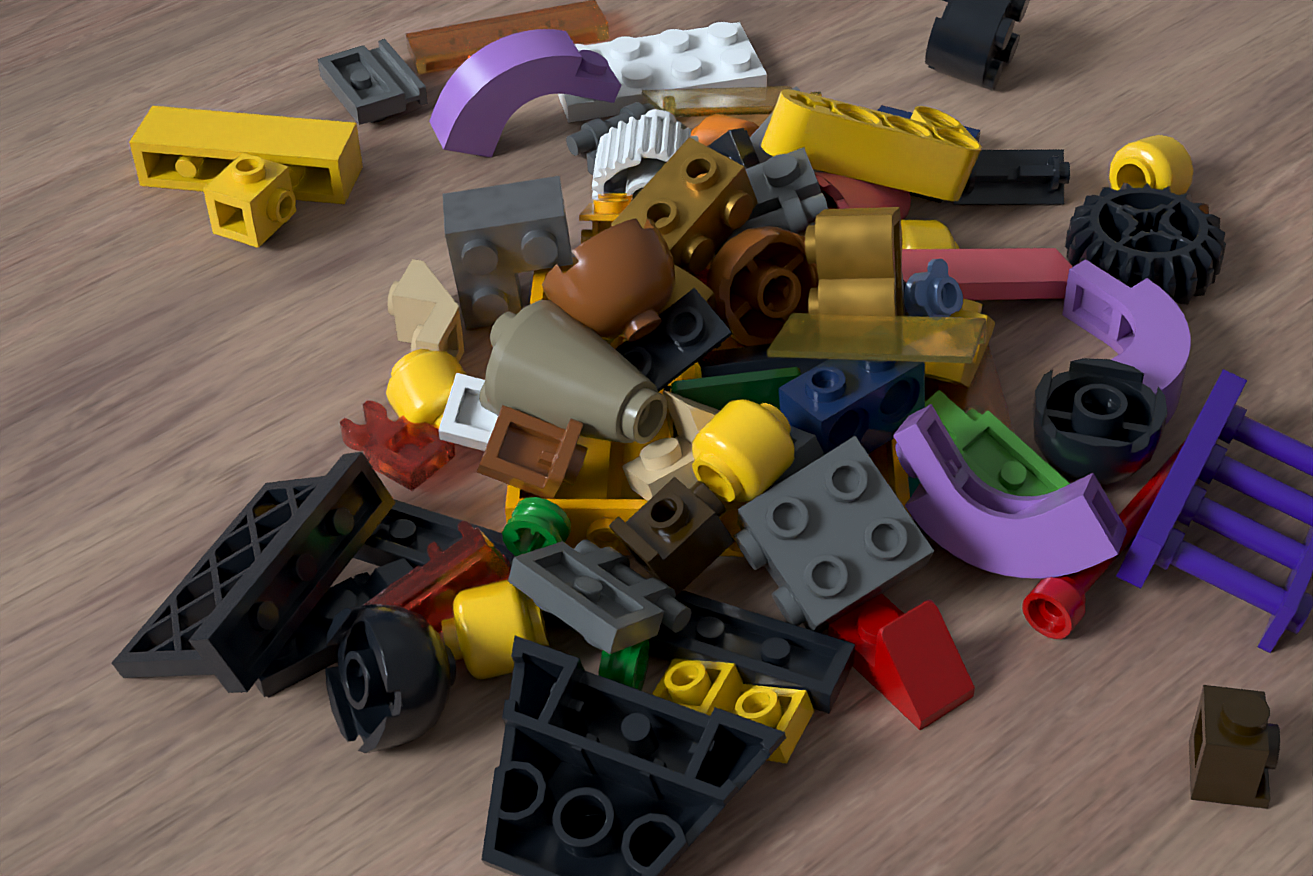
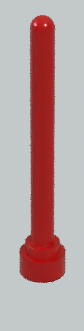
(1059, 602)

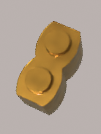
(857, 262)

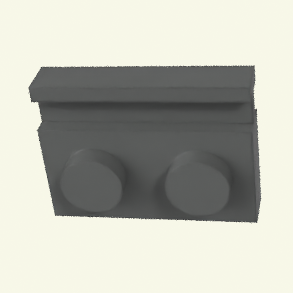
(372, 82)

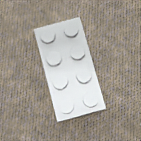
(671, 60)

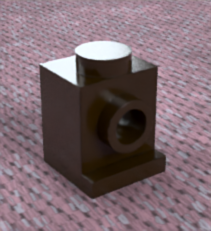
(676, 533)
(1232, 747)

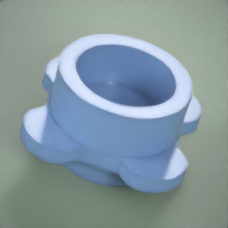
(933, 292)

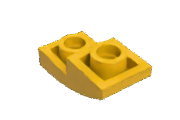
(719, 685)

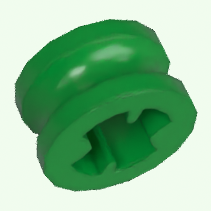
(535, 526)
(627, 665)

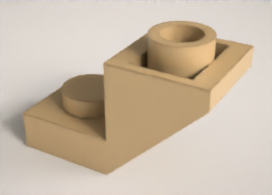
(425, 312)

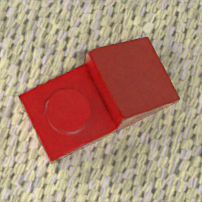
(907, 657)

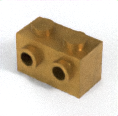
(694, 203)

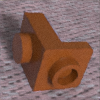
(532, 453)

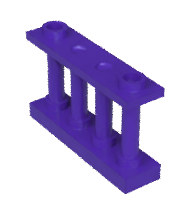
(1185, 502)

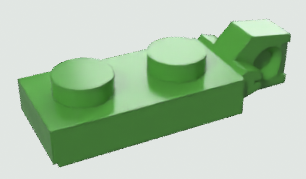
(996, 451)

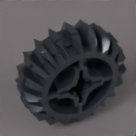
(1149, 236)

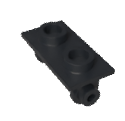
(1017, 178)
(683, 338)

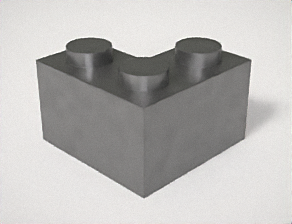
(497, 235)

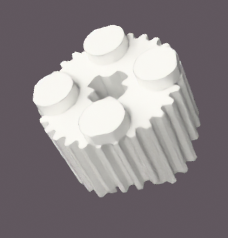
(636, 152)

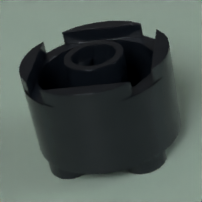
(975, 39)

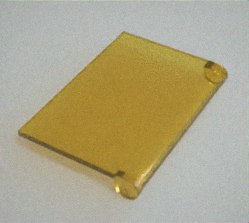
(716, 100)
(879, 338)

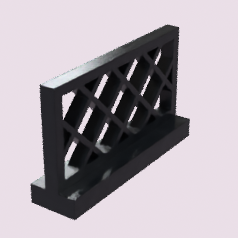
(261, 578)

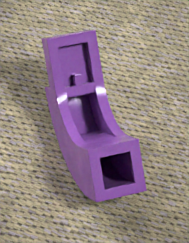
(507, 76)
(1136, 323)
(1001, 530)

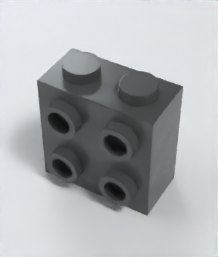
(831, 537)

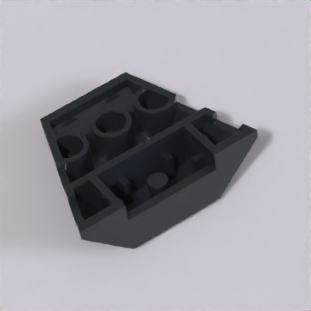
(608, 773)

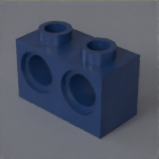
(854, 400)

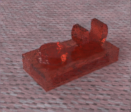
(435, 585)

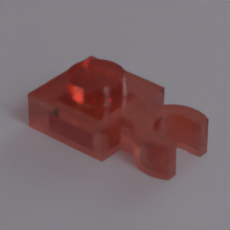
(397, 449)

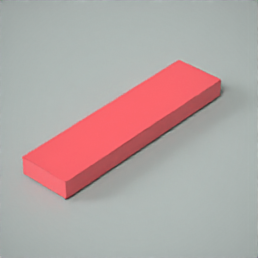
(997, 272)

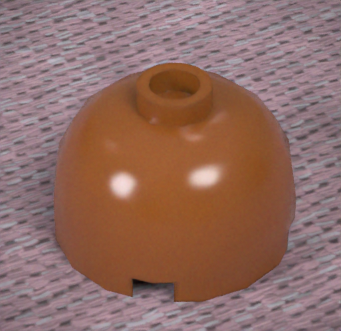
(618, 282)
(761, 282)

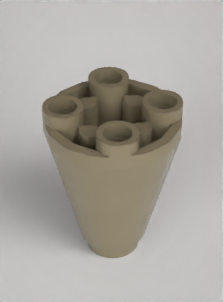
(567, 371)

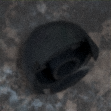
(1098, 420)
(388, 675)

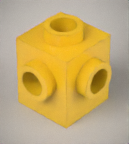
(250, 199)

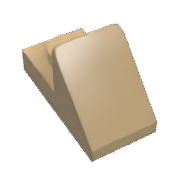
(670, 456)

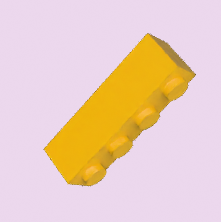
(194, 145)

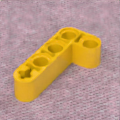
(918, 155)

